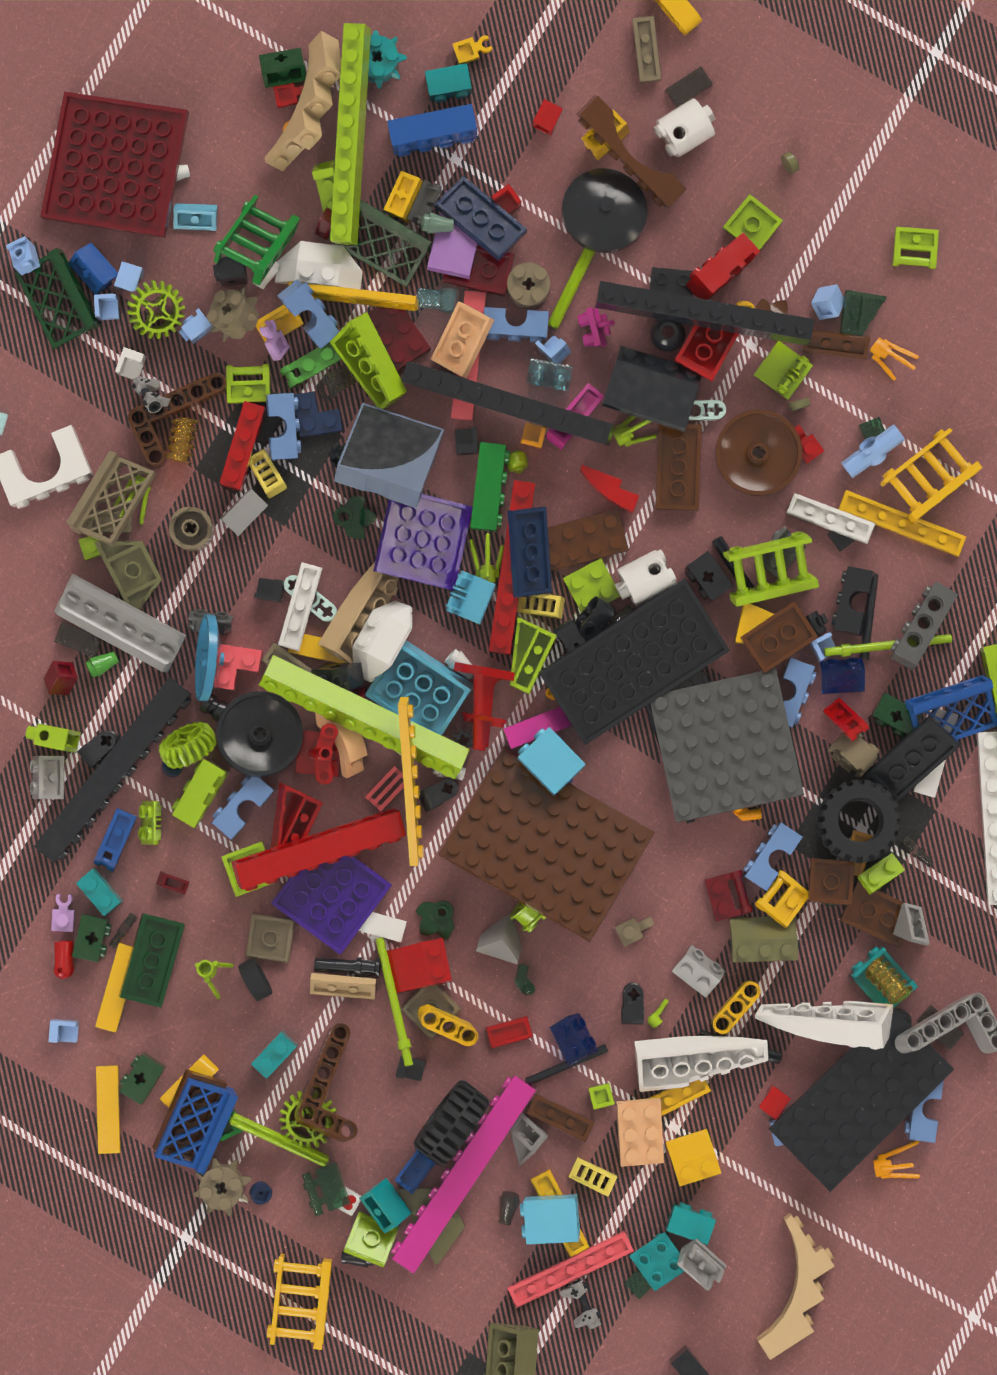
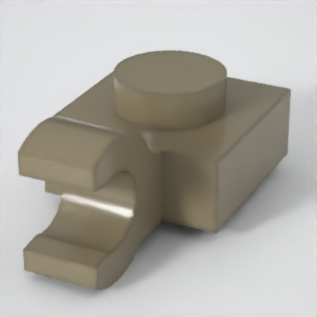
(631, 930)

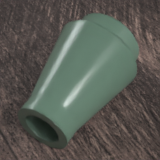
(435, 223)

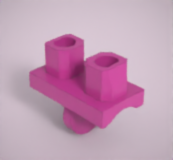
(599, 327)

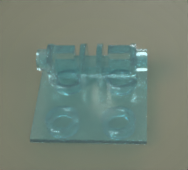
(549, 374)

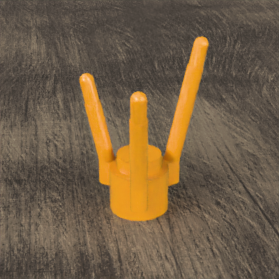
(883, 347)
(884, 1168)

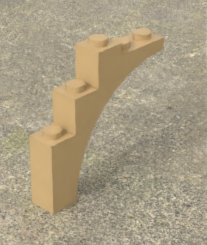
(314, 102)
(810, 1264)

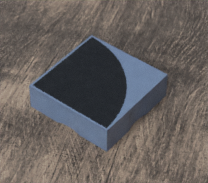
(389, 455)

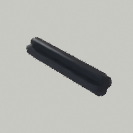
(721, 546)

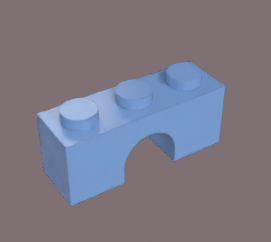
(298, 298)
(533, 328)
(286, 445)
(800, 676)
(228, 819)
(780, 839)
(919, 1126)

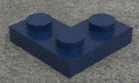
(315, 422)

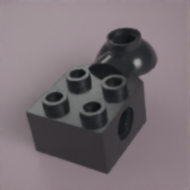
(673, 282)

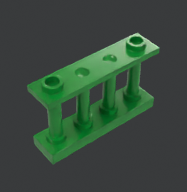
(268, 255)

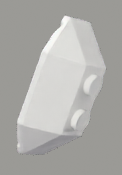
(319, 265)
(382, 638)

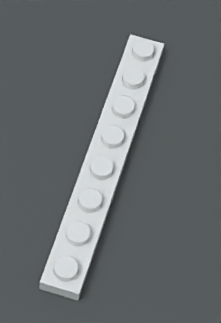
(988, 790)

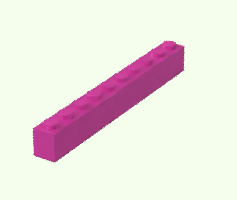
(463, 1173)

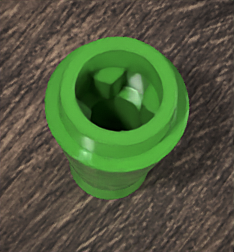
(100, 664)

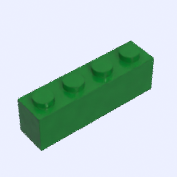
(488, 487)

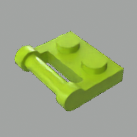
(915, 240)
(249, 391)

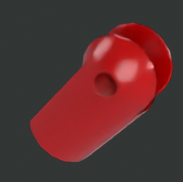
(63, 959)

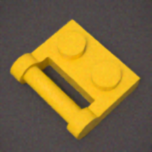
(789, 902)

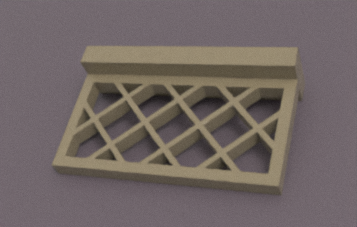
(95, 494)

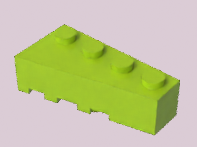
(369, 361)

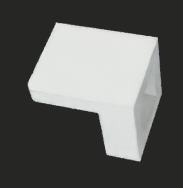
(130, 363)

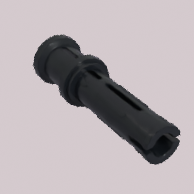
(358, 967)

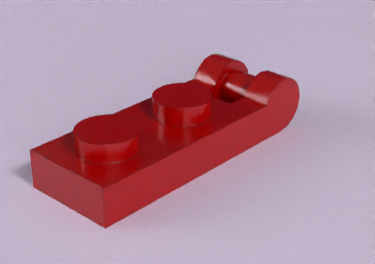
(845, 719)

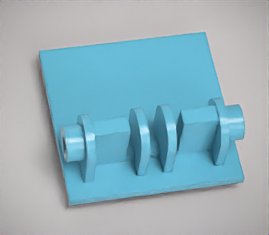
(470, 597)

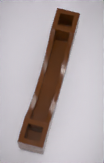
(600, 120)

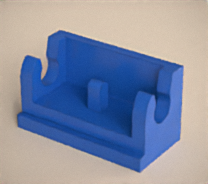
(93, 268)
(414, 1172)

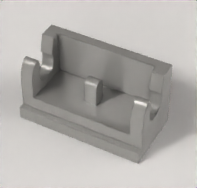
(244, 512)
(701, 1264)

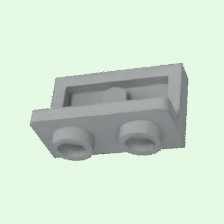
(699, 971)

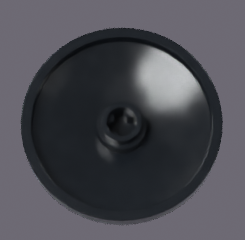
(604, 210)
(259, 734)

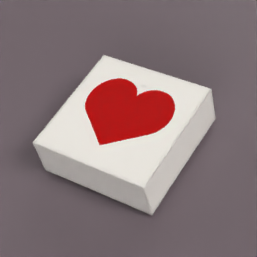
(354, 1199)

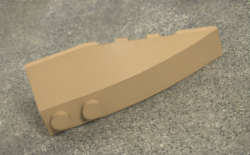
(368, 594)

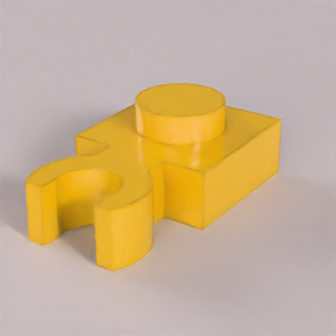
(467, 50)

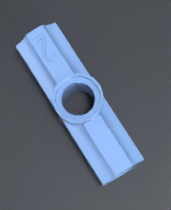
(873, 451)

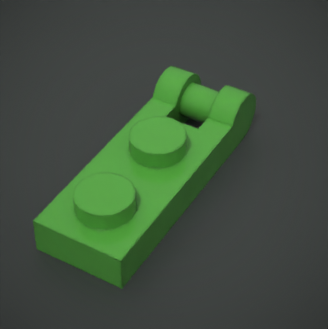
(310, 365)

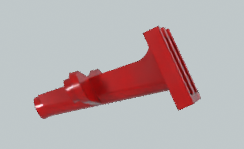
(484, 684)
(319, 754)

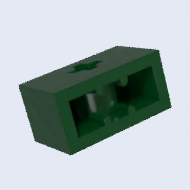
(282, 67)
(888, 705)
(88, 925)
(140, 1090)

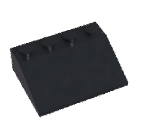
(652, 388)

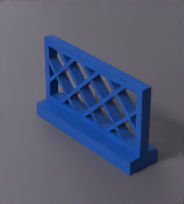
(953, 695)
(211, 1134)

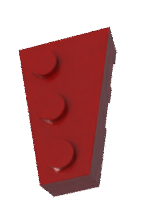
(722, 268)
(293, 815)

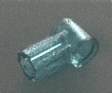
(442, 299)

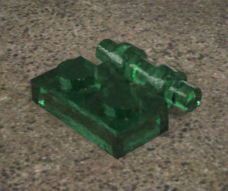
(332, 1186)

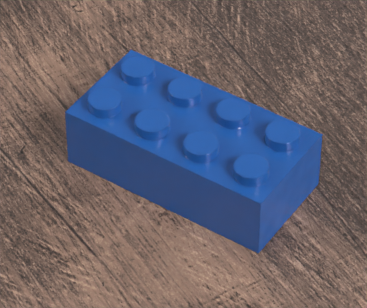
(432, 130)

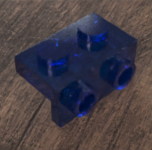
(842, 676)
(573, 1038)

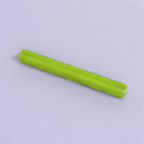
(570, 288)
(278, 1139)

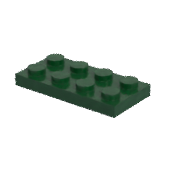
(151, 960)

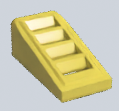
(273, 485)
(558, 611)
(597, 1187)

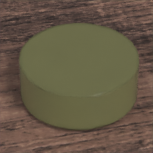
(790, 163)
(799, 404)

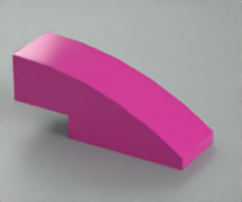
(583, 404)
(526, 730)

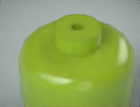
(517, 462)

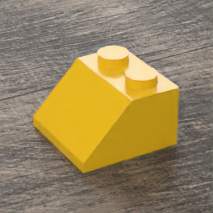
(693, 1157)

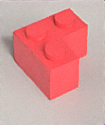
(234, 660)

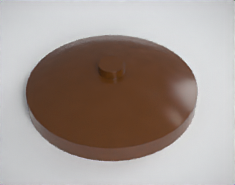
(758, 452)

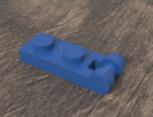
(115, 839)

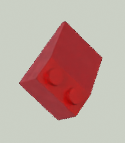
(706, 350)
(420, 965)

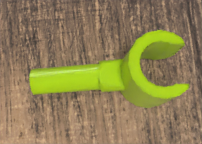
(654, 1019)

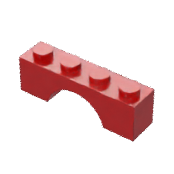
(242, 446)

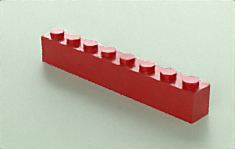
(505, 603)
(318, 849)

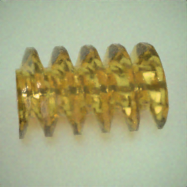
(181, 440)
(887, 981)

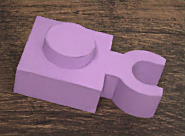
(276, 342)
(63, 918)

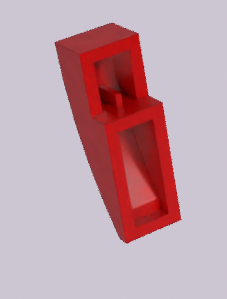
(609, 488)

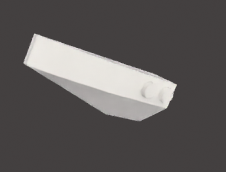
(846, 1024)
(681, 1060)

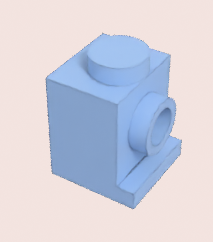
(23, 255)
(195, 327)

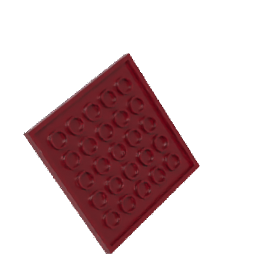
(114, 164)

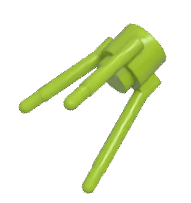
(624, 434)
(138, 478)
(487, 571)
(208, 970)

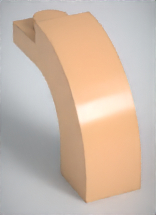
(350, 748)

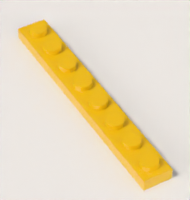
(410, 773)

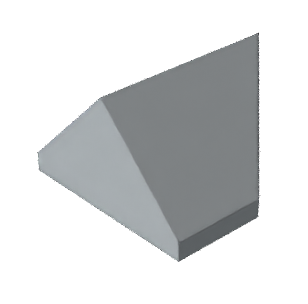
(911, 925)
(501, 941)
(526, 1137)

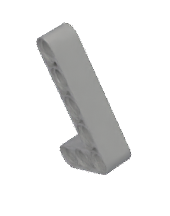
(972, 1015)

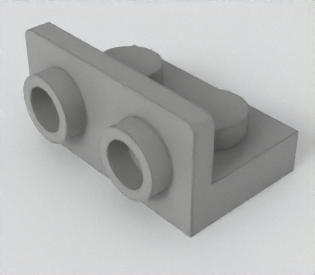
(47, 777)

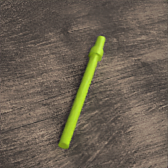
(847, 649)
(403, 1044)

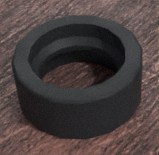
(255, 979)

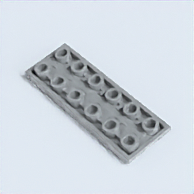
(119, 623)

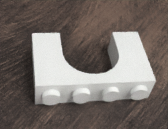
(73, 469)

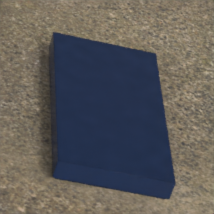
(480, 218)
(529, 551)

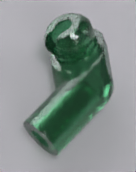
(522, 981)

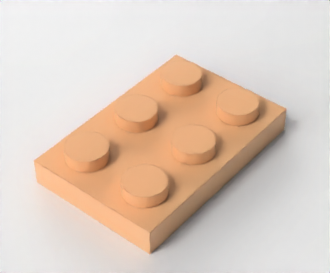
(462, 339)
(640, 1132)

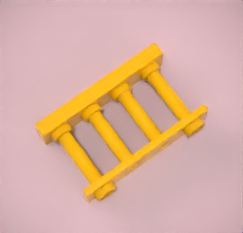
(933, 495)
(317, 1314)

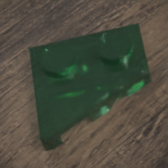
(859, 311)

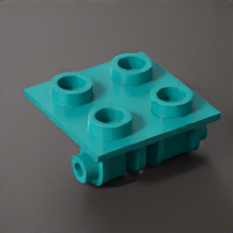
(658, 1261)

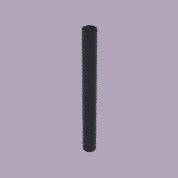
(870, 607)
(562, 1067)

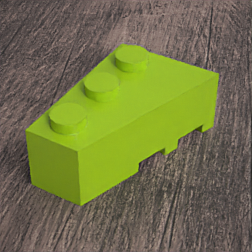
(529, 654)
(199, 792)

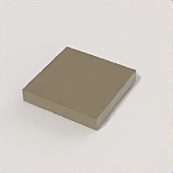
(270, 938)
(432, 996)

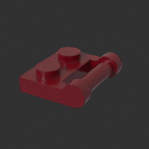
(721, 897)

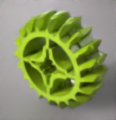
(151, 317)
(187, 745)
(314, 1137)

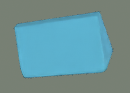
(195, 216)

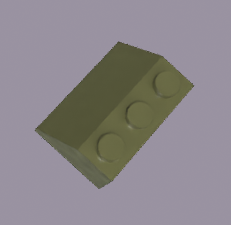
(762, 940)
(511, 1349)

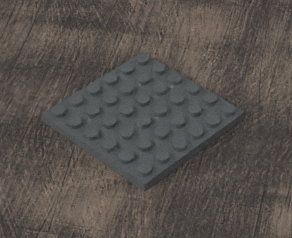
(726, 745)

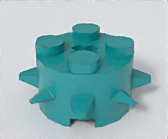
(389, 62)

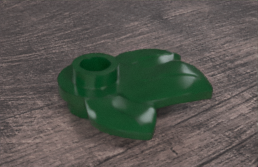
(357, 517)
(434, 921)

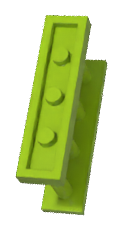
(784, 585)

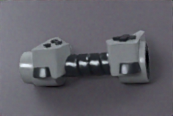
(151, 400)
(590, 1316)

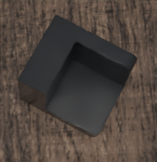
(466, 441)
(270, 590)
(412, 1072)

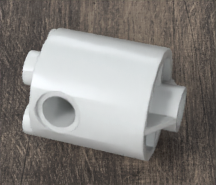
(693, 126)
(638, 580)

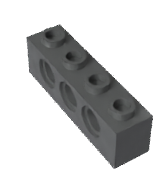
(943, 599)

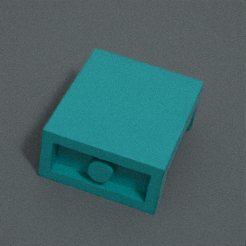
(859, 970)

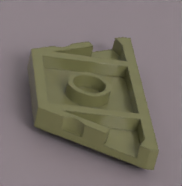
(131, 570)
(449, 1233)

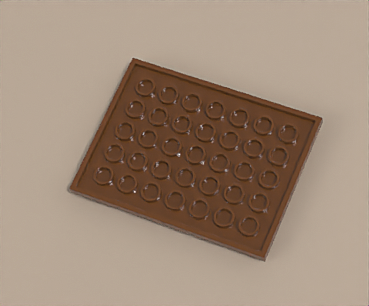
(545, 850)

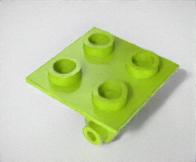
(783, 370)
(147, 832)

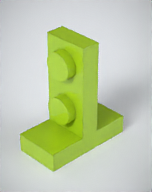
(324, 177)

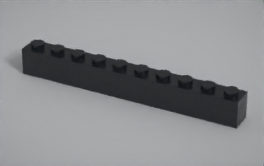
(704, 313)
(508, 403)
(113, 770)

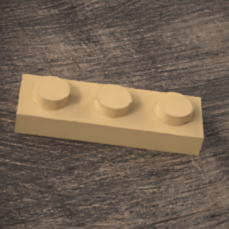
(342, 986)

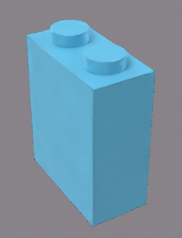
(550, 760)
(550, 1219)

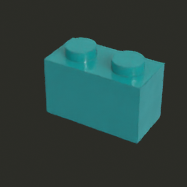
(448, 82)
(99, 892)
(274, 1054)
(385, 1205)
(690, 1223)

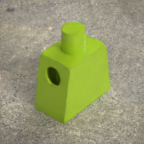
(54, 737)

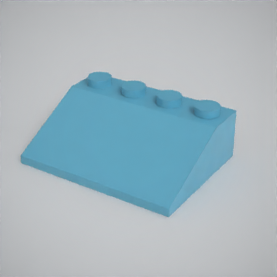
(430, 685)

